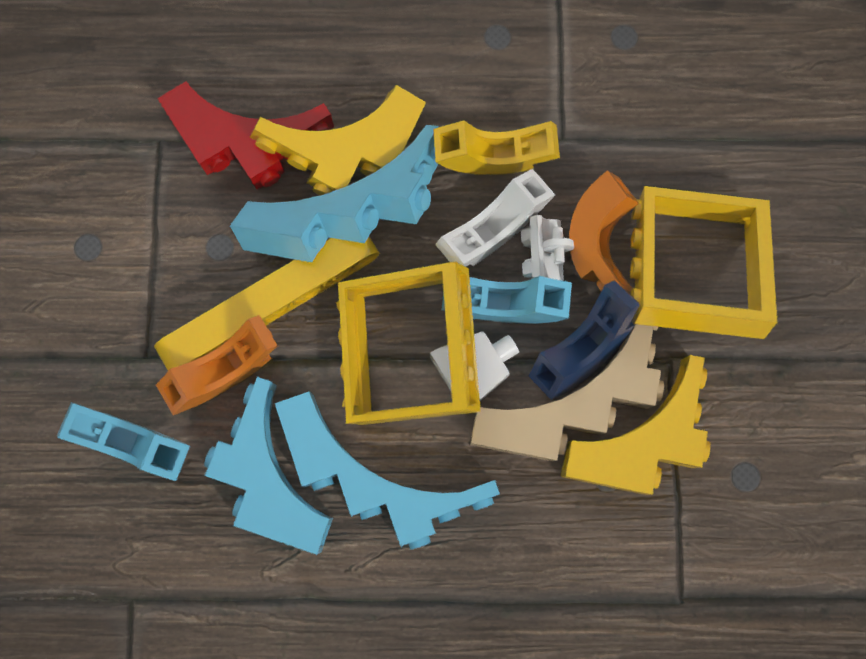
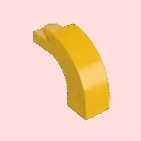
(489, 153)

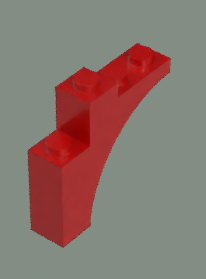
(221, 137)

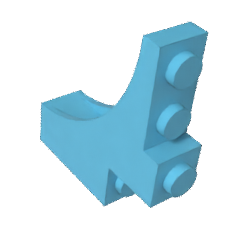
(250, 463)

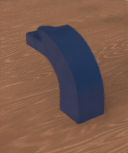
(588, 347)

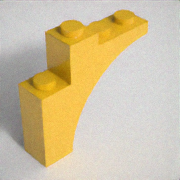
(338, 152)
(665, 437)

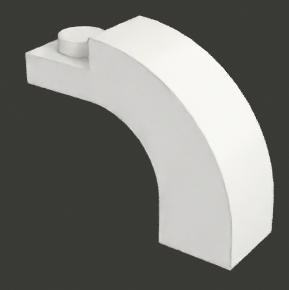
(498, 222)

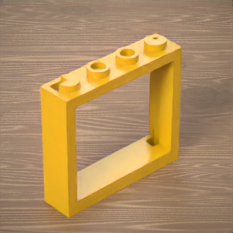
(754, 214)
(460, 340)

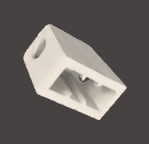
(489, 362)

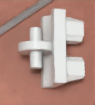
(546, 246)

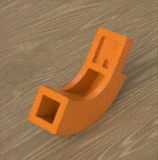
(592, 226)
(218, 370)

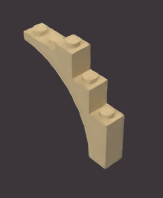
(539, 429)

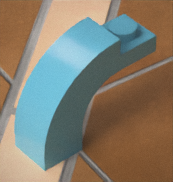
(520, 302)
(124, 440)

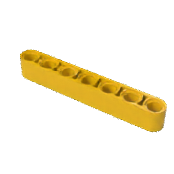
(268, 298)

